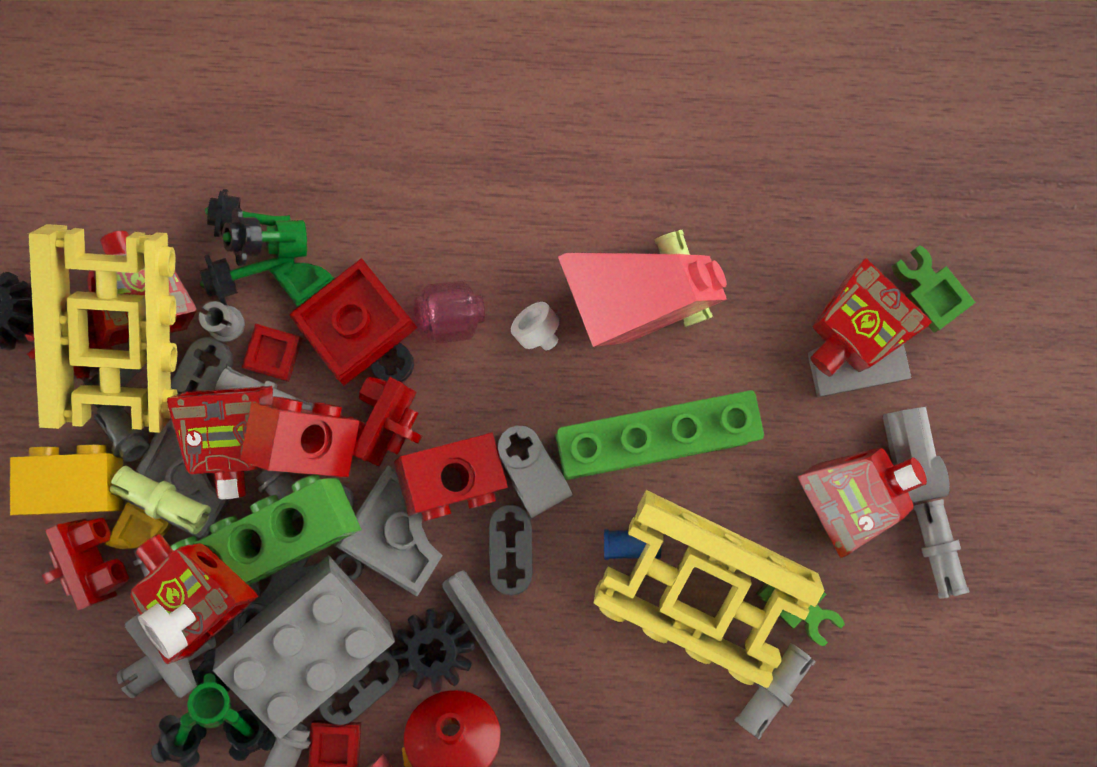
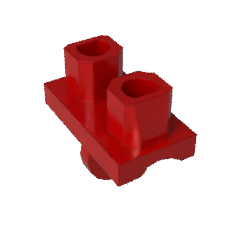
(388, 422)
(80, 563)

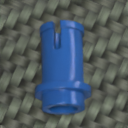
(621, 545)

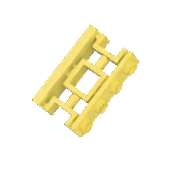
(62, 327)
(725, 557)

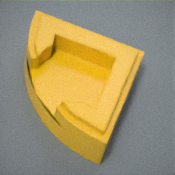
(135, 528)

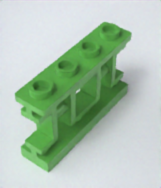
(659, 435)

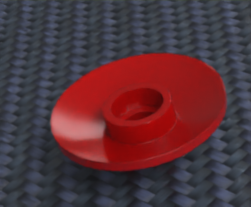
(472, 746)

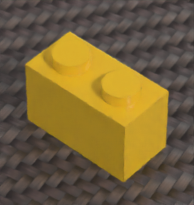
(64, 483)

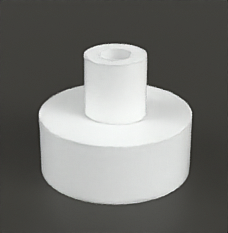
(536, 327)
(167, 628)

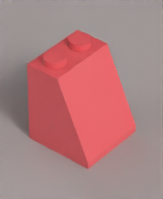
(639, 293)

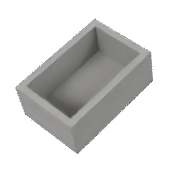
(303, 647)

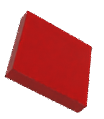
(352, 321)

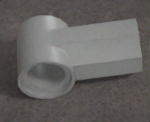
(910, 437)

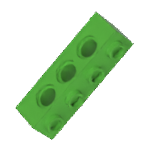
(326, 521)

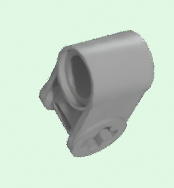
(535, 478)

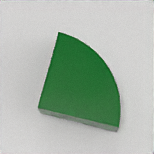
(301, 280)

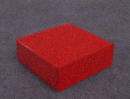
(272, 352)
(334, 744)

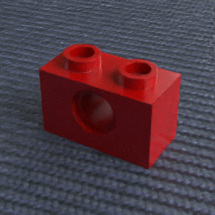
(299, 439)
(475, 461)

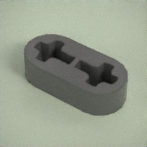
(191, 367)
(498, 550)
(367, 694)

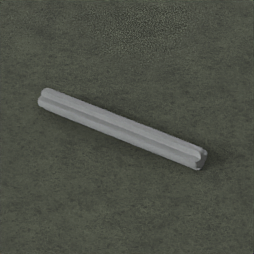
(513, 671)

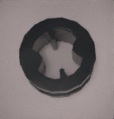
(402, 375)

